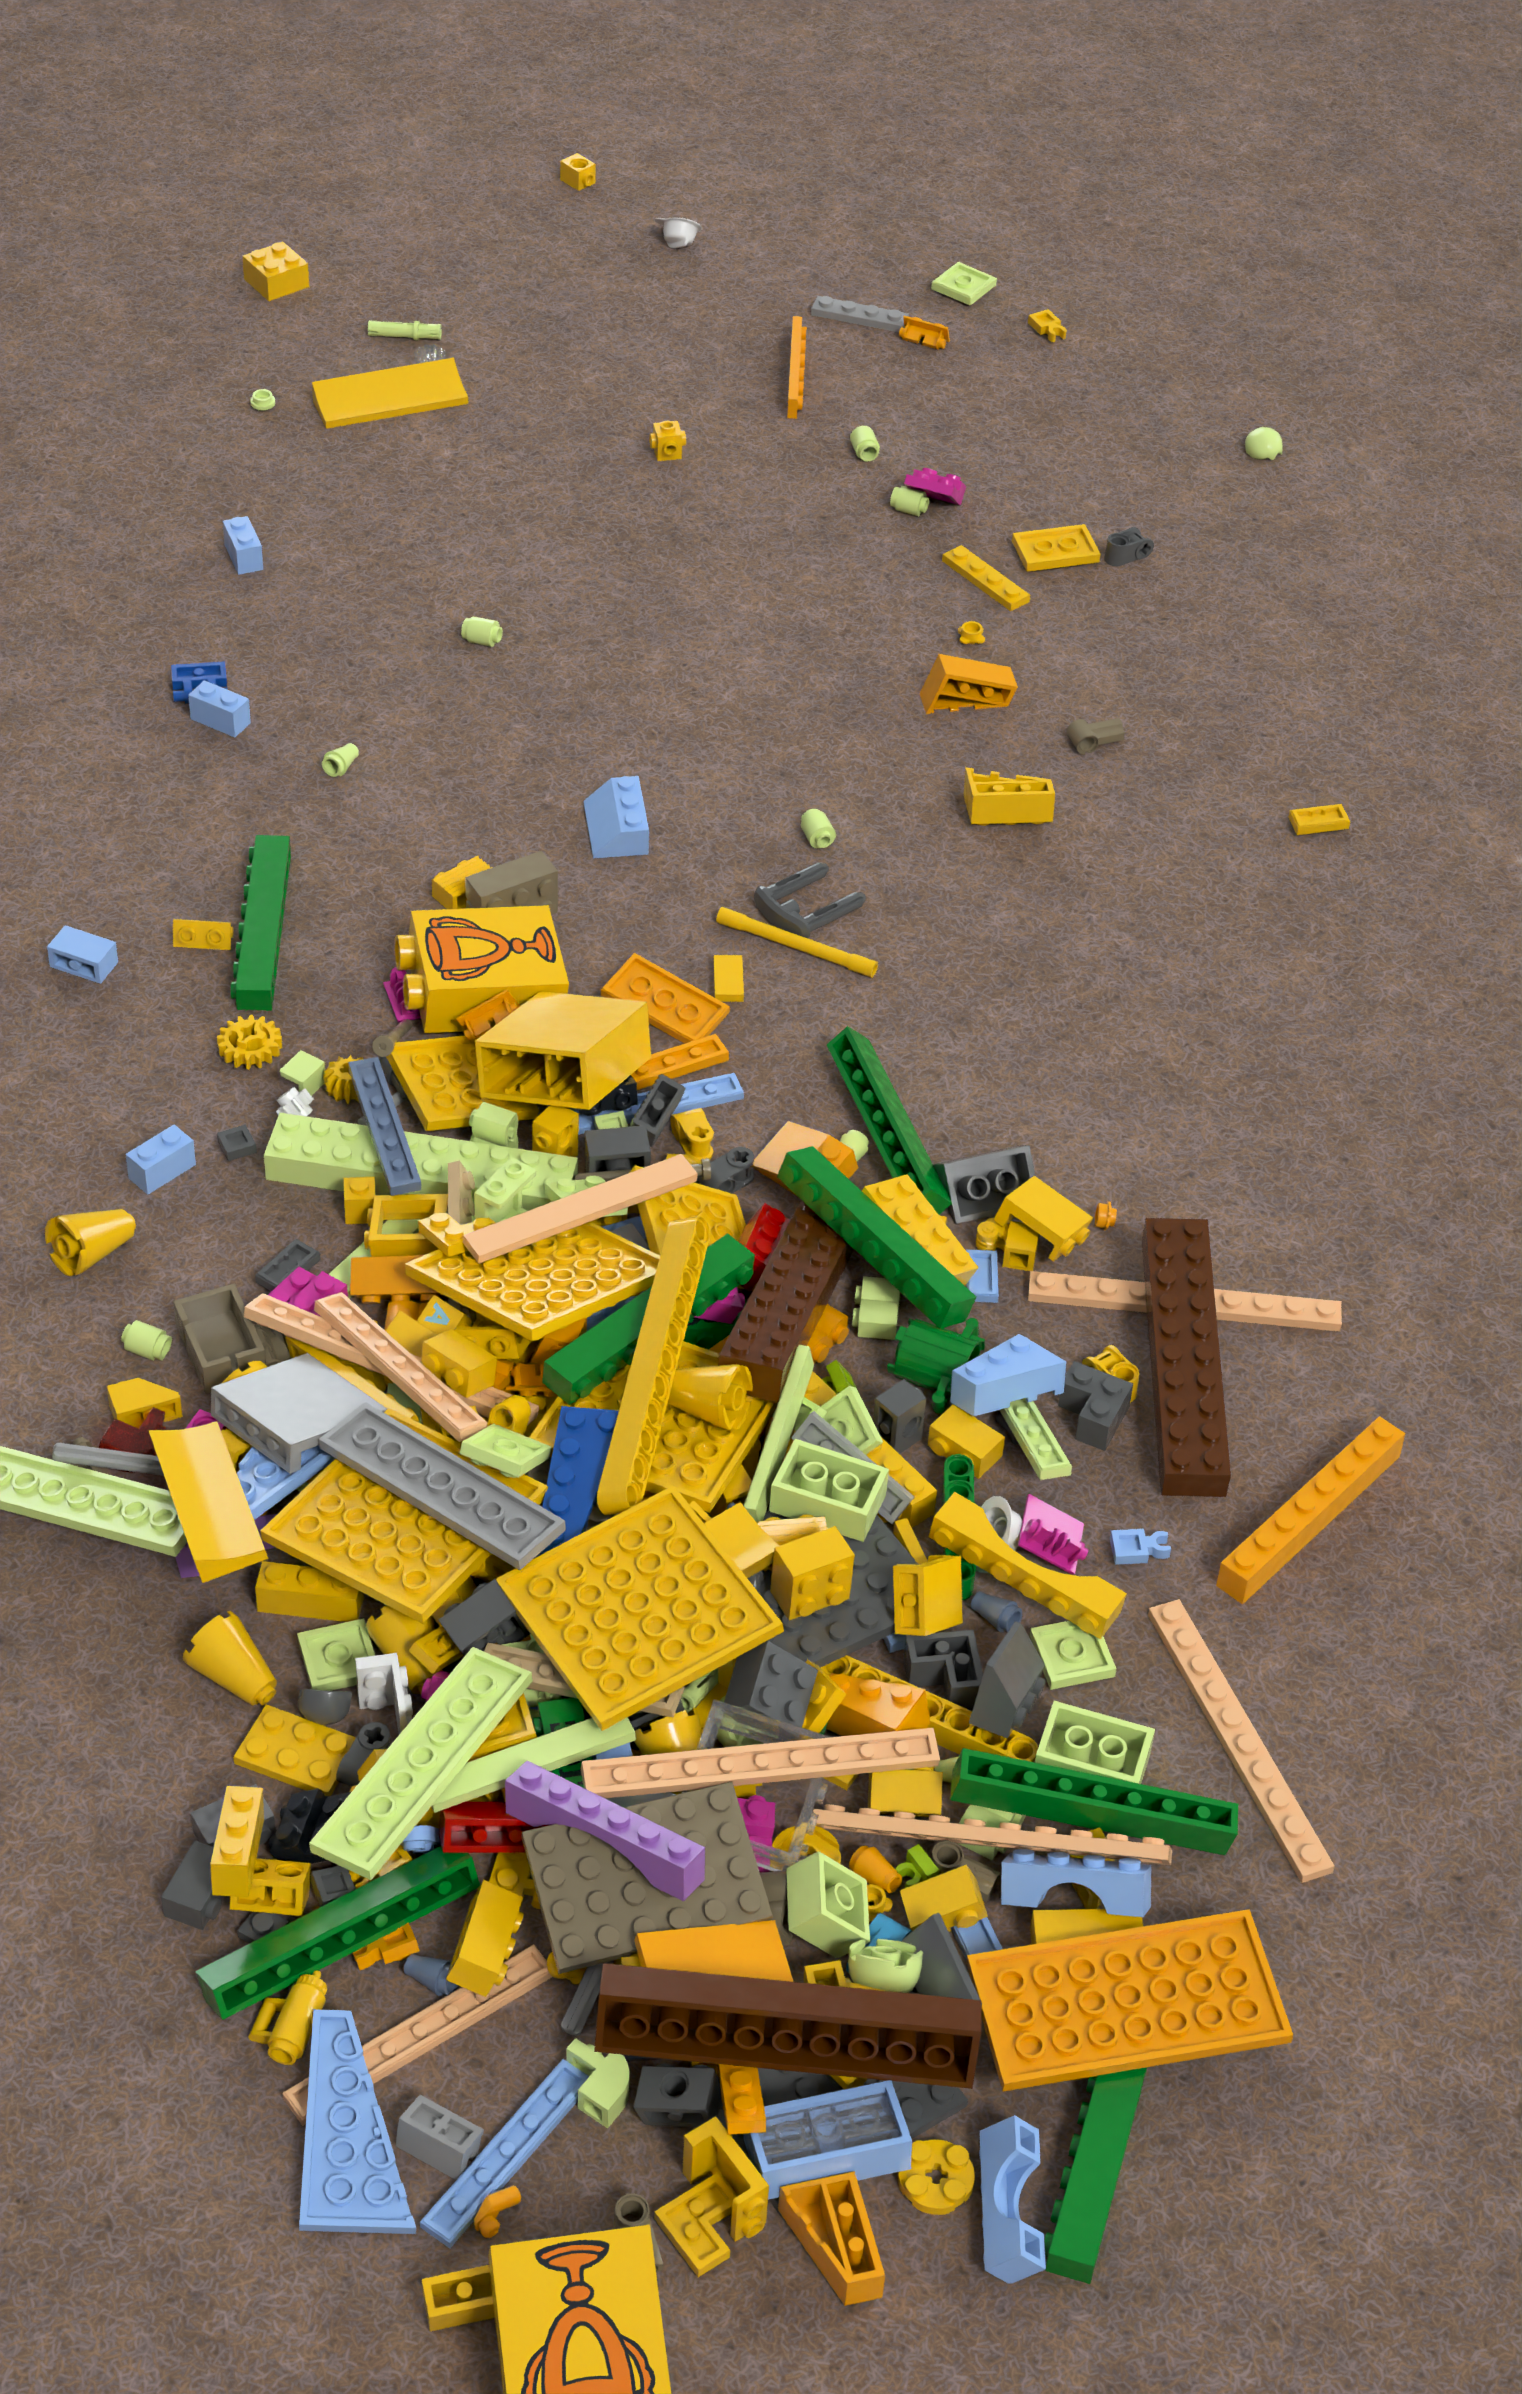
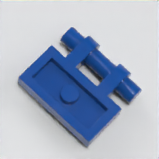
(192, 675)

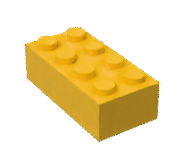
(916, 1216)

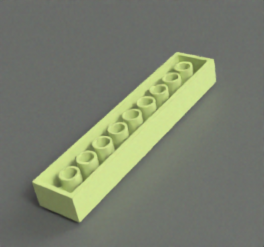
(327, 1151)

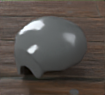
(324, 1706)

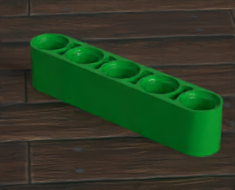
(959, 1478)

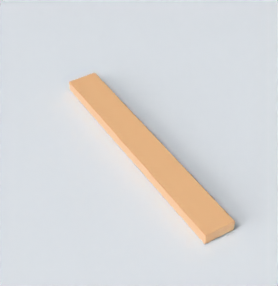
(579, 1208)
(400, 1366)
(437, 2023)

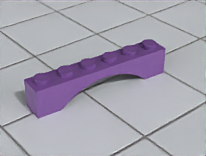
(660, 1854)

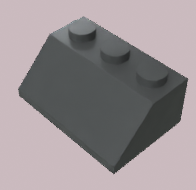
(984, 1180)
(1009, 1684)
(941, 1964)

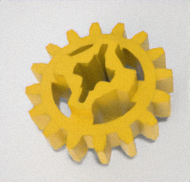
(249, 1042)

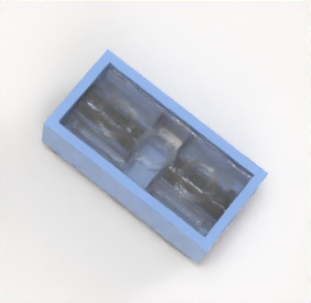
(832, 2136)

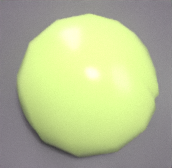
(1263, 443)

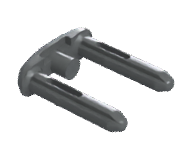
(787, 915)

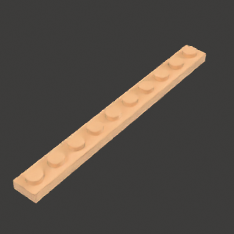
(1229, 1304)
(321, 1335)
(1241, 1742)
(761, 1763)
(1006, 1836)

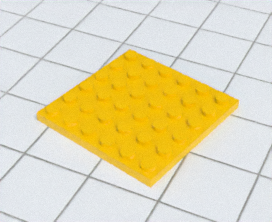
(544, 1282)
(689, 1450)
(380, 1540)
(639, 1607)

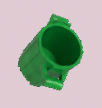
(931, 1354)

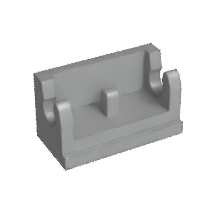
(438, 2137)

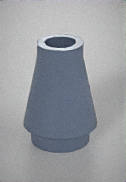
(997, 1611)
(430, 1973)

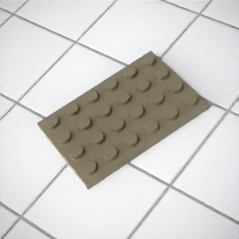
(601, 1900)

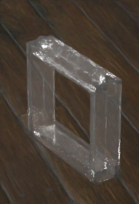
(768, 1730)

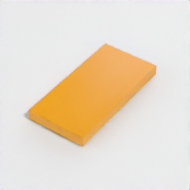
(672, 1002)
(729, 1950)

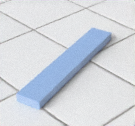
(696, 1095)
(504, 2154)

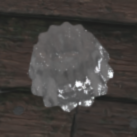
(429, 353)

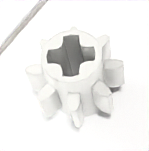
(295, 1102)

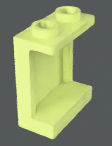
(502, 1193)

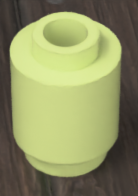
(864, 443)
(909, 500)
(481, 631)
(817, 828)
(146, 1340)

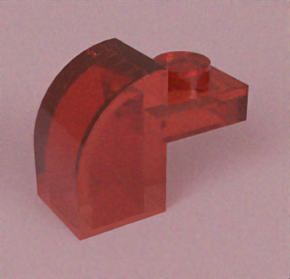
(127, 1438)

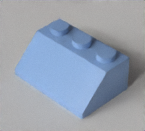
(617, 819)

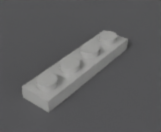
(858, 313)
(821, 1433)

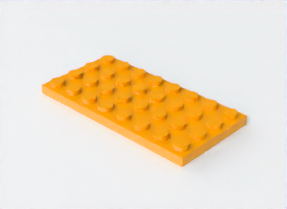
(1128, 2000)

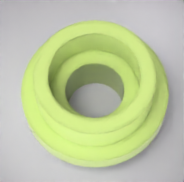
(262, 400)

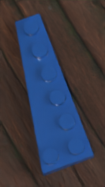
(577, 1467)

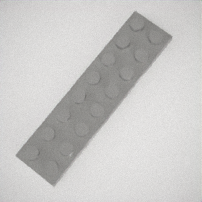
(442, 1485)

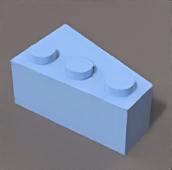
(1005, 1375)

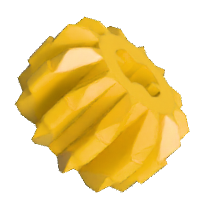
(339, 1081)

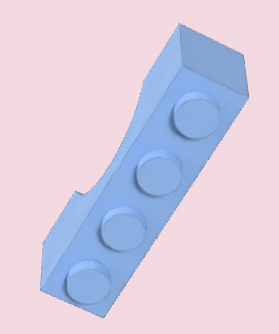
(1120, 1885)
(1008, 2157)

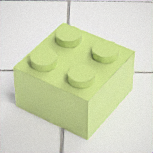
(827, 1904)

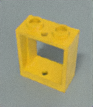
(401, 1208)

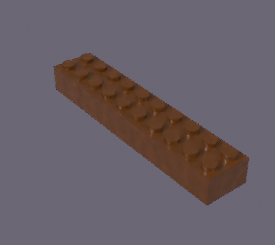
(787, 1302)
(1185, 1358)
(788, 2026)

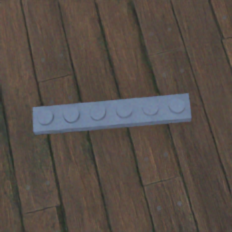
(384, 1126)

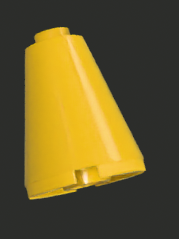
(87, 1238)
(713, 1393)
(396, 1634)
(231, 1660)
(671, 1735)

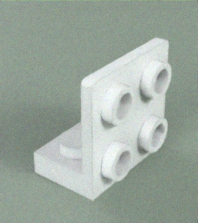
(383, 1684)

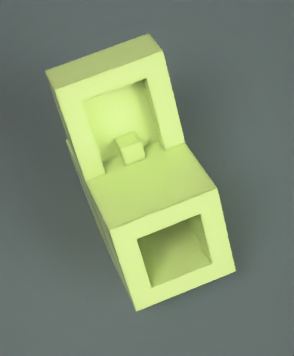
(607, 2087)

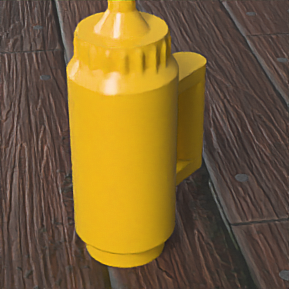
(294, 2022)

